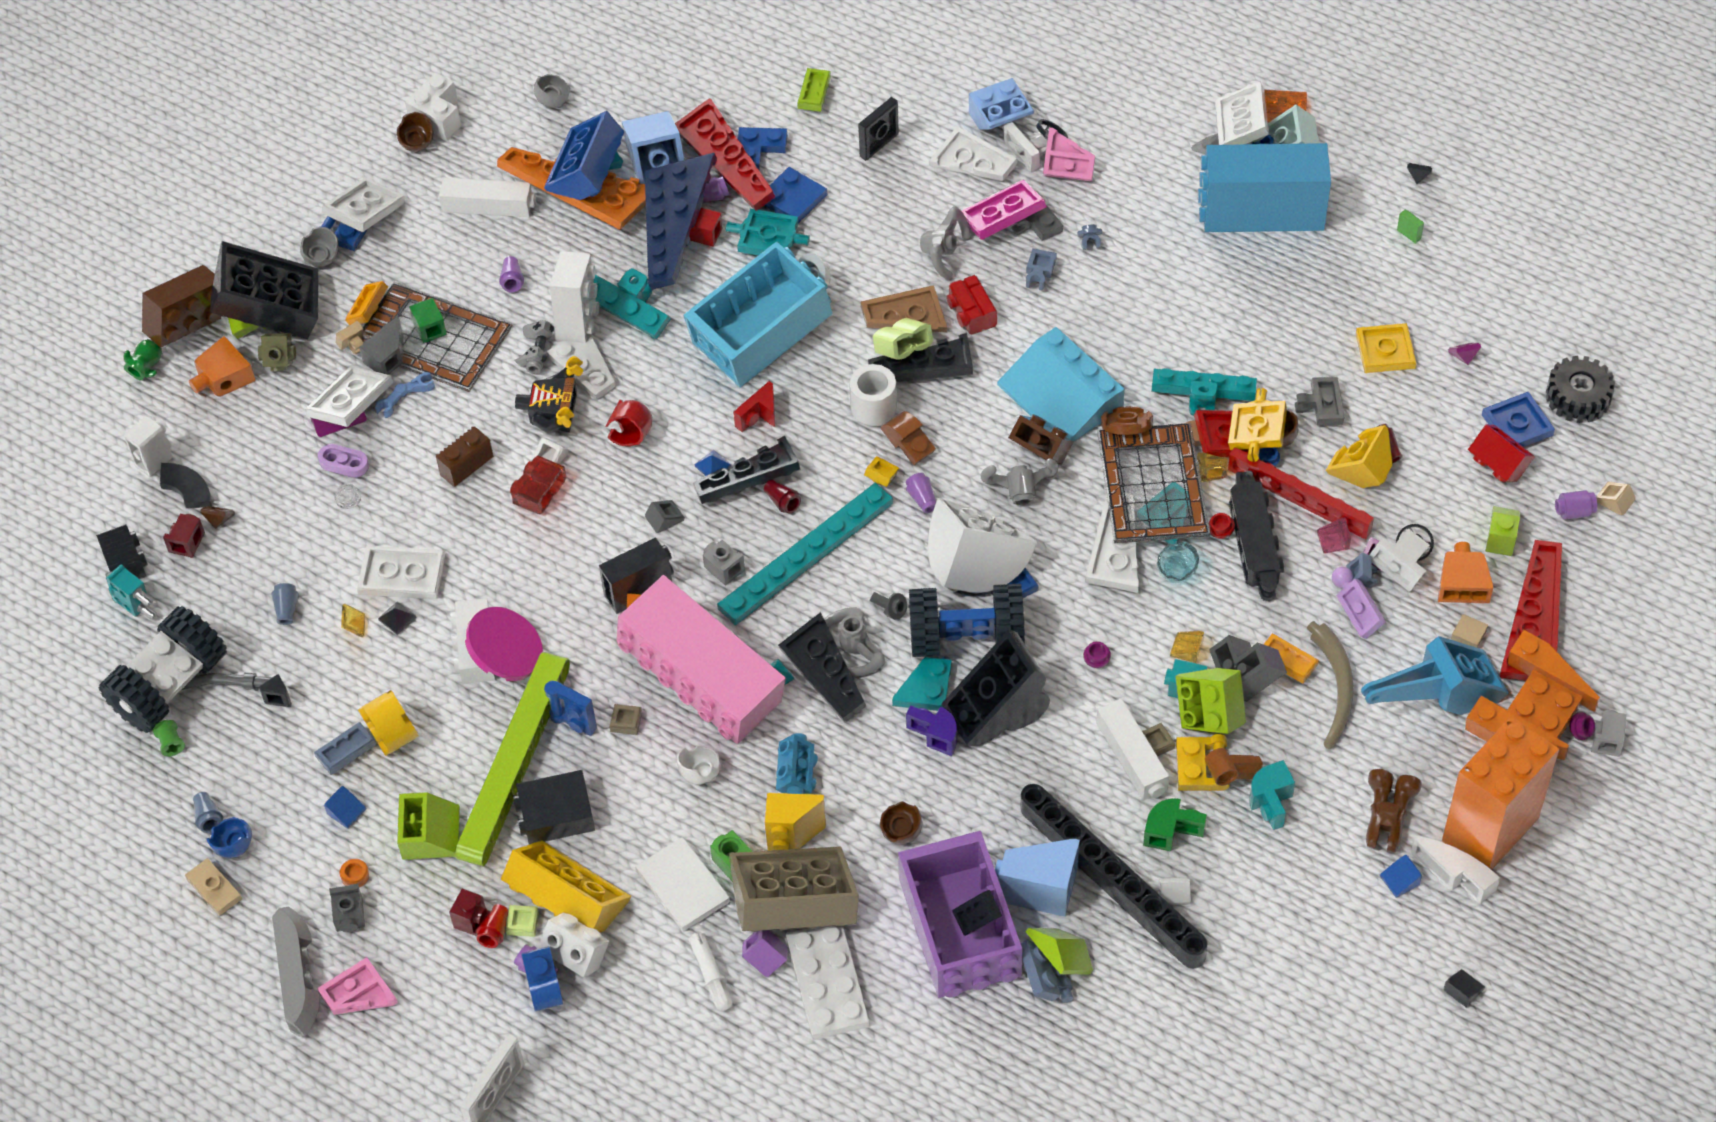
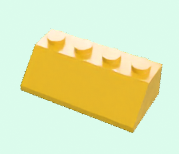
(563, 885)

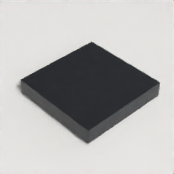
(878, 128)

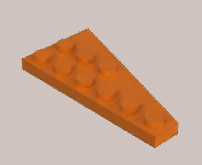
(614, 204)

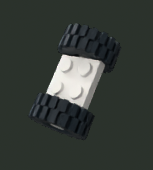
(162, 669)

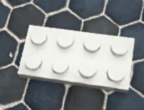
(1242, 116)
(827, 981)

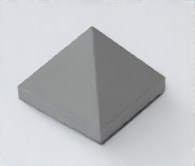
(1200, 146)

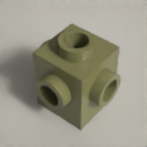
(283, 345)

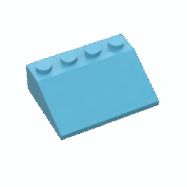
(1062, 385)

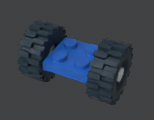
(954, 624)

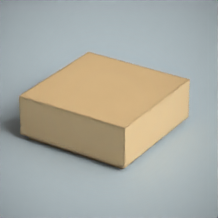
(1469, 631)

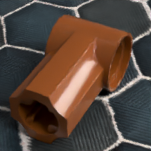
(1228, 768)

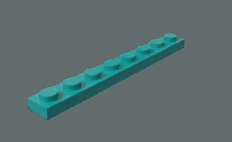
(805, 554)

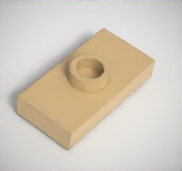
(213, 887)

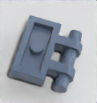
(1043, 976)

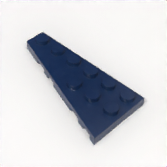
(672, 209)

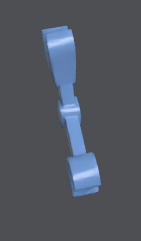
(401, 390)

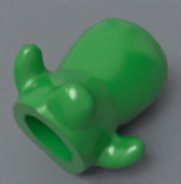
(144, 357)

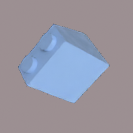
(652, 142)
(1040, 875)

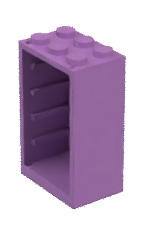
(935, 883)

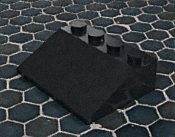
(265, 290)

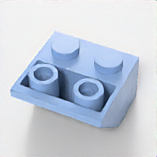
(998, 105)

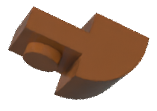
(906, 433)

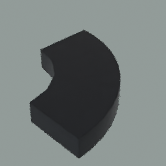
(186, 483)

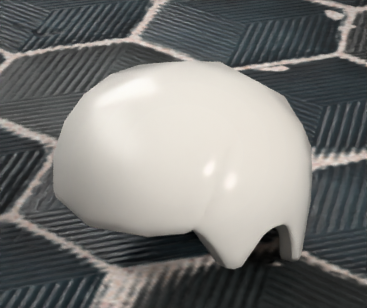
(698, 765)

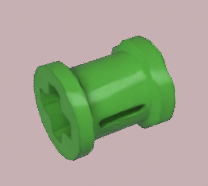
(169, 739)

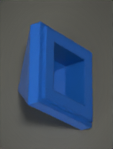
(712, 463)

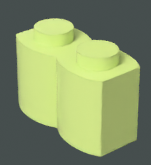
(902, 338)

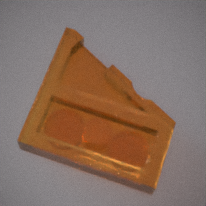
(1280, 101)

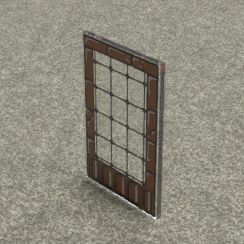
(453, 358)
(1153, 484)

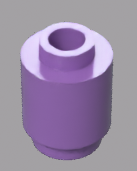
(1576, 504)

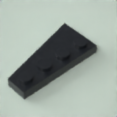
(821, 663)

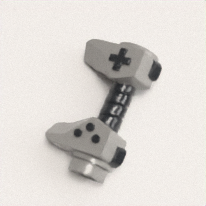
(535, 356)

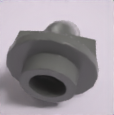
(894, 607)

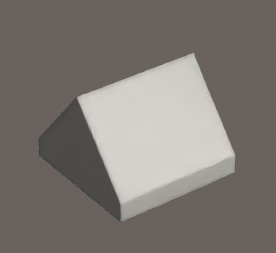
(1175, 890)

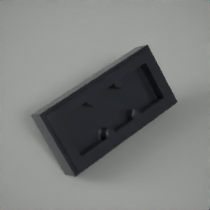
(976, 912)

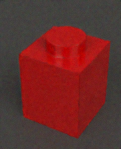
(707, 227)

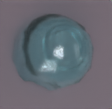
(1178, 562)

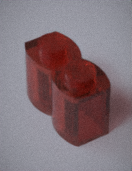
(538, 484)

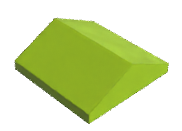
(1064, 950)

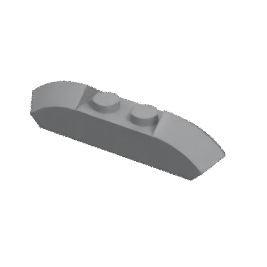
(291, 943)

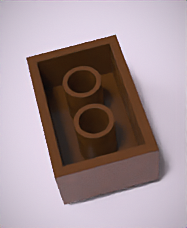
(178, 306)

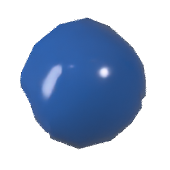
(230, 838)

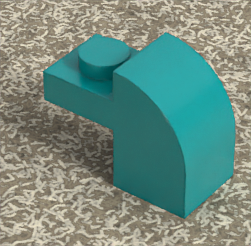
(1270, 787)

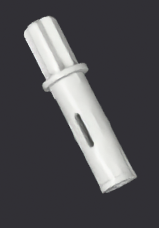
(714, 980)

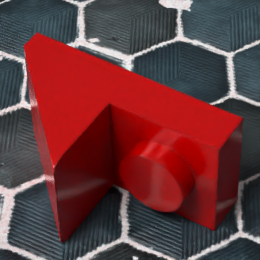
(758, 405)

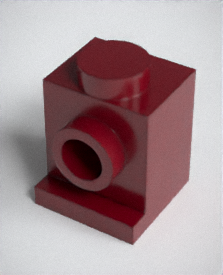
(184, 535)
(468, 912)

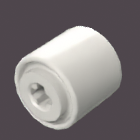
(873, 395)

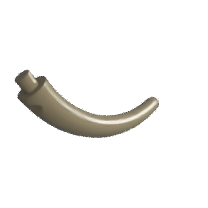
(1336, 654)

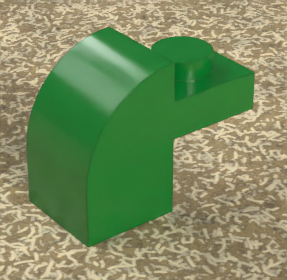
(1167, 819)

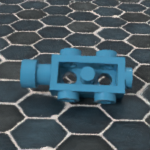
(796, 765)

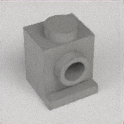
(723, 561)
(1609, 733)

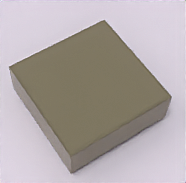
(625, 719)
(1159, 739)

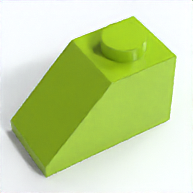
(1502, 531)

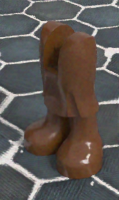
(1388, 815)

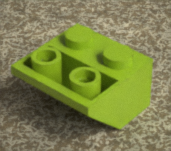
(1211, 700)
(427, 826)

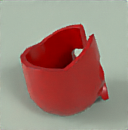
(633, 420)

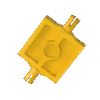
(1257, 425)

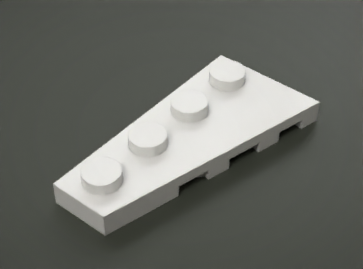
(1112, 563)

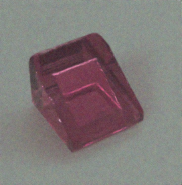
(1334, 536)

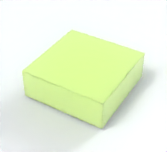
(522, 920)

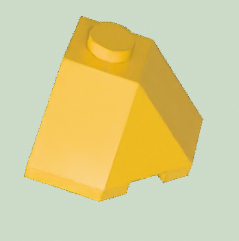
(1365, 461)

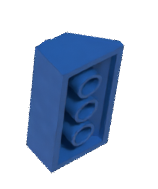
(585, 157)

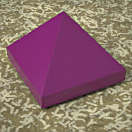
(1465, 352)

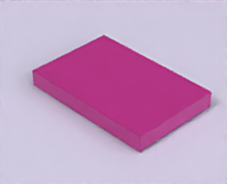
(1003, 209)

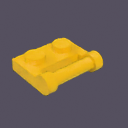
(1192, 765)

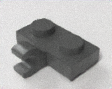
(1043, 223)
(1324, 399)

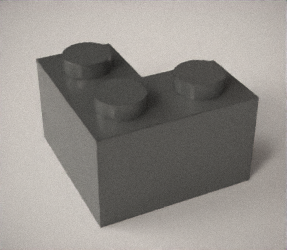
(1258, 664)

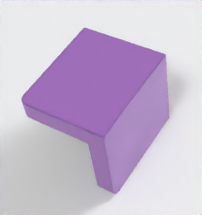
(764, 951)

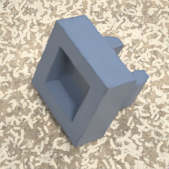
(1363, 570)

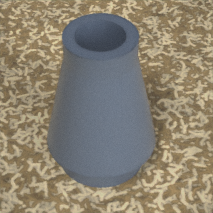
(284, 602)
(206, 812)

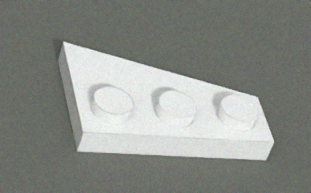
(972, 156)
(596, 376)

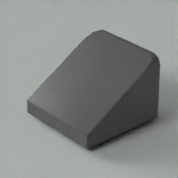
(663, 515)

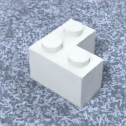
(437, 101)

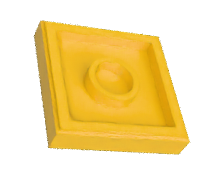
(1385, 348)

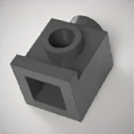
(347, 908)

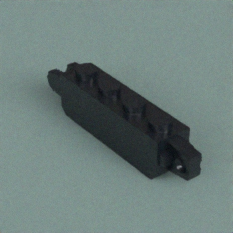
(1254, 535)

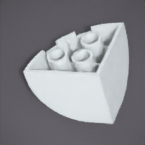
(974, 550)

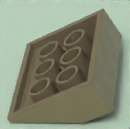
(793, 889)

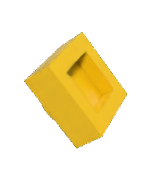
(881, 471)

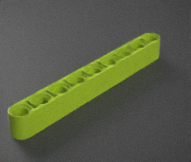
(511, 762)

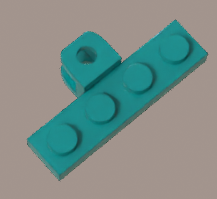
(630, 303)
(1203, 387)

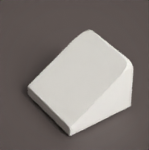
(551, 451)

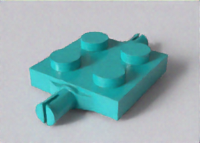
(764, 229)

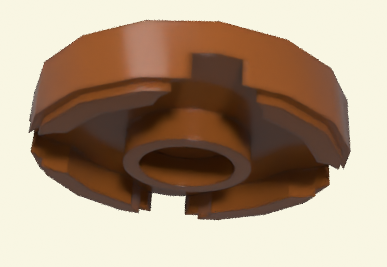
(1127, 420)

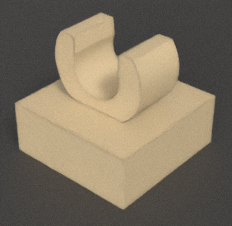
(351, 337)

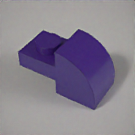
(938, 728)

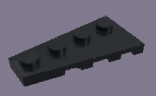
(936, 361)
(746, 473)

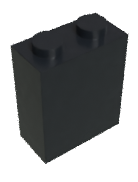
(634, 572)
(554, 807)

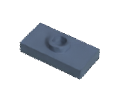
(345, 748)

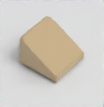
(1616, 497)

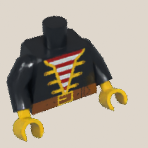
(553, 399)

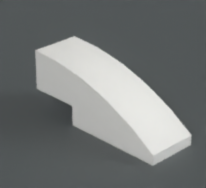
(1456, 868)

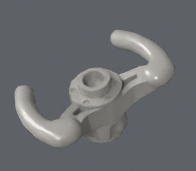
(943, 240)
(1020, 480)
(855, 639)

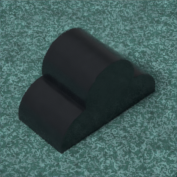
(999, 693)

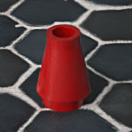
(492, 929)

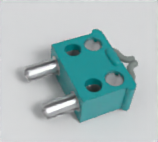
(129, 592)

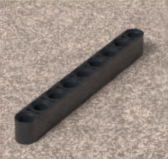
(1116, 886)

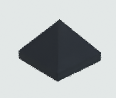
(1418, 171)
(397, 618)

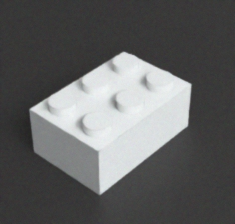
(574, 297)

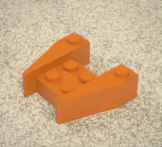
(1544, 701)

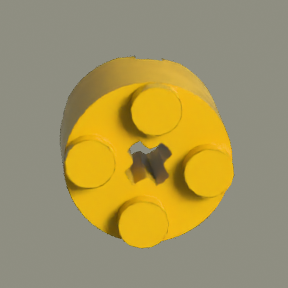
(388, 722)

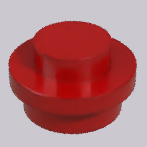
(1221, 525)

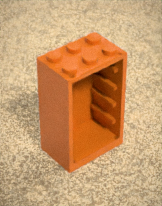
(1500, 793)

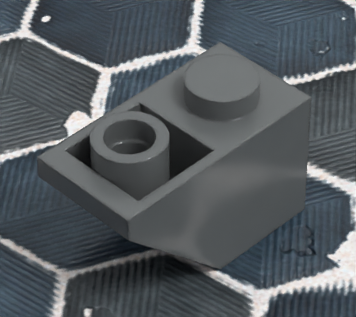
(385, 349)

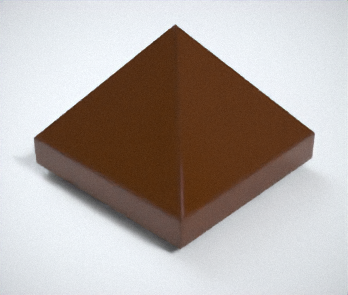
(216, 515)

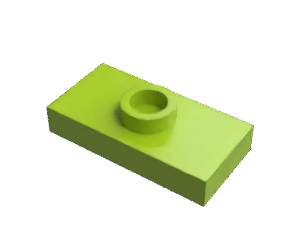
(814, 89)

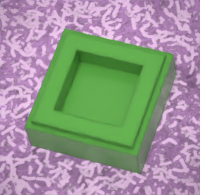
(1410, 226)

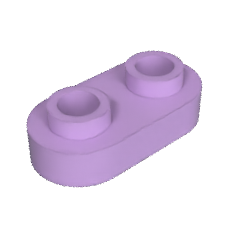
(344, 462)

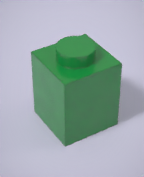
(428, 320)

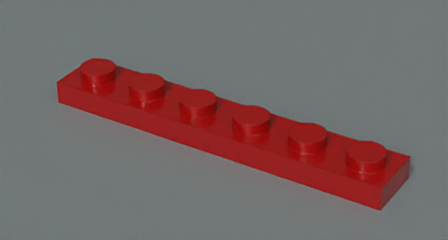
(1302, 494)

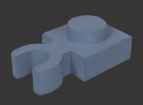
(1040, 266)

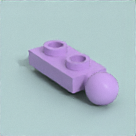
(1357, 602)

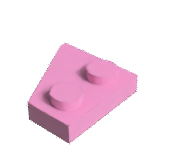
(1067, 159)
(357, 990)

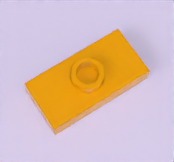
(366, 302)
(1296, 662)

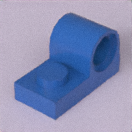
(542, 978)

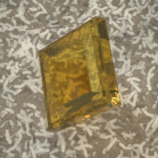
(353, 620)

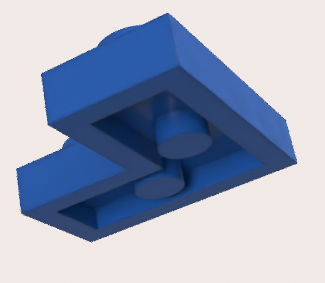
(762, 141)

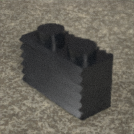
(120, 548)

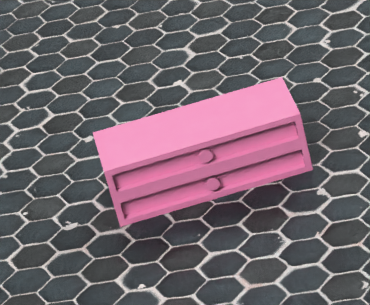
(699, 659)

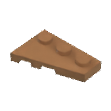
(915, 304)

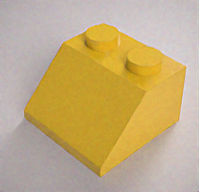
(793, 819)

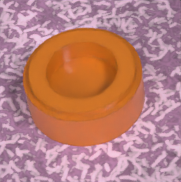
(354, 872)

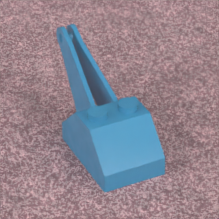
(1449, 672)

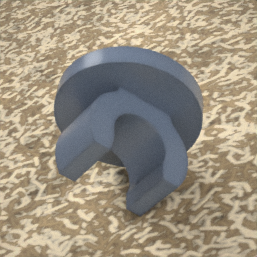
(1090, 232)

